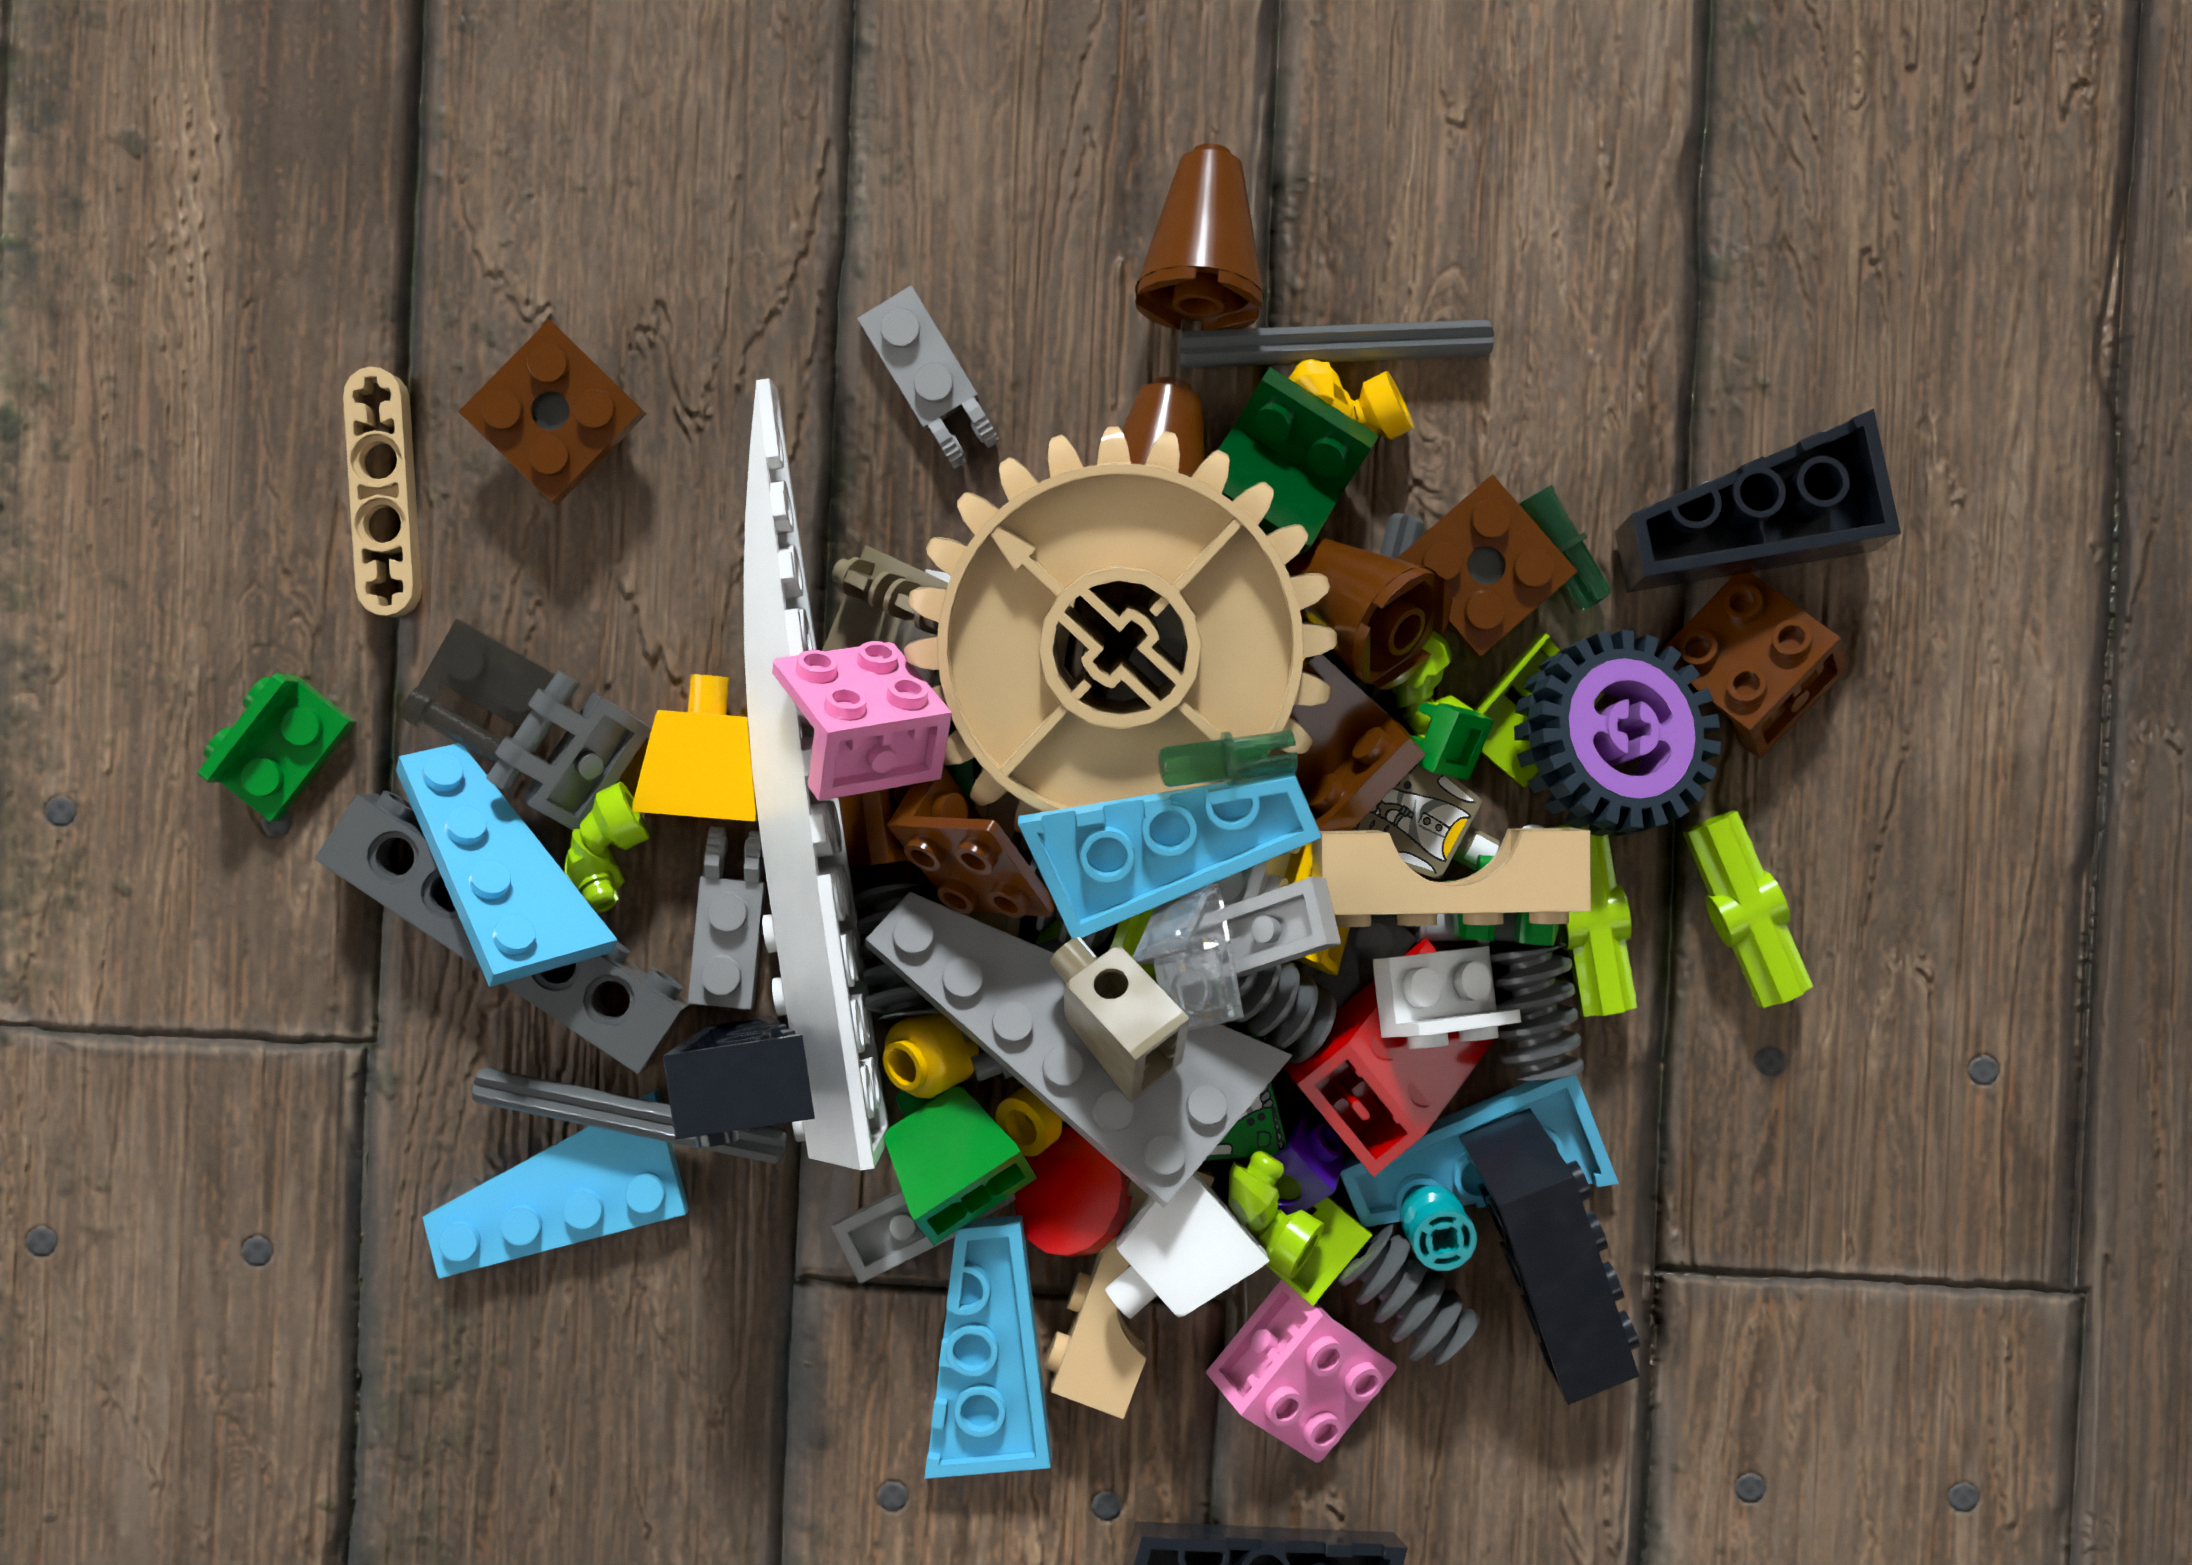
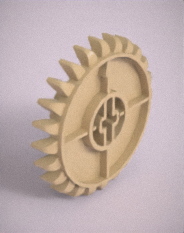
(1093, 527)

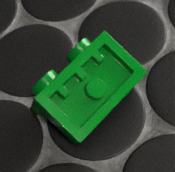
(275, 744)

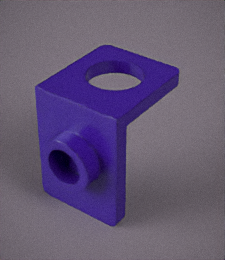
(1312, 1158)

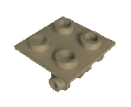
(878, 604)

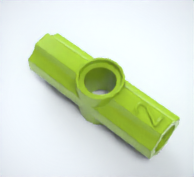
(1748, 909)
(1599, 940)

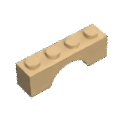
(1531, 872)
(1100, 1354)

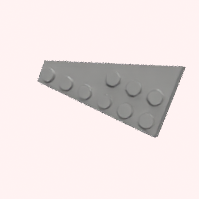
(1014, 1009)

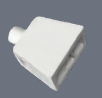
(1183, 1252)

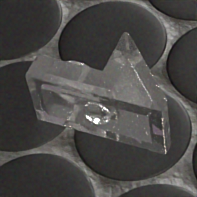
(1196, 956)

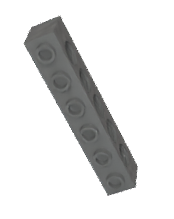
(362, 855)

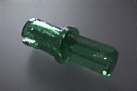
(1588, 584)
(1226, 758)

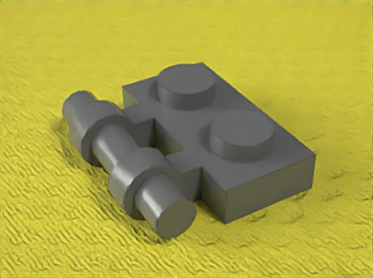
(585, 761)

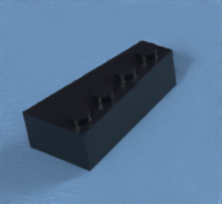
(1781, 510)
(737, 1080)
(1554, 1255)
(1253, 1545)

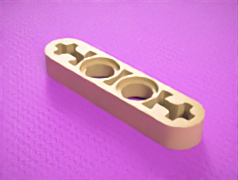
(393, 491)

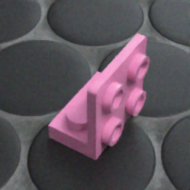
(870, 718)
(1299, 1373)

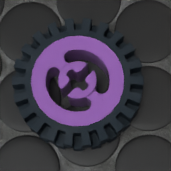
(1652, 721)

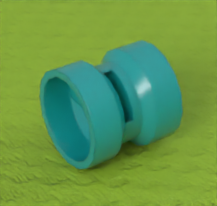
(1435, 1213)

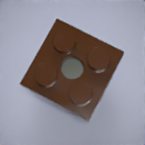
(552, 412)
(1494, 564)

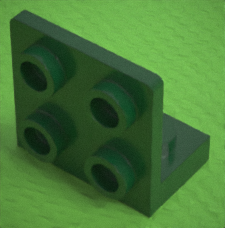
(1298, 450)

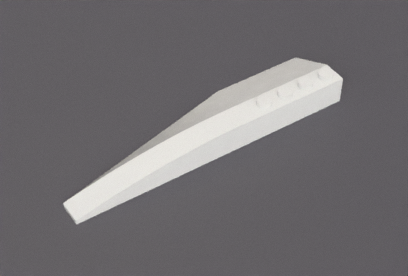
(800, 836)

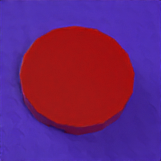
(1075, 1200)

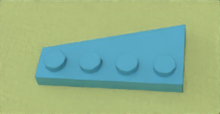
(1153, 848)
(501, 879)
(1442, 1162)
(557, 1198)
(990, 1373)

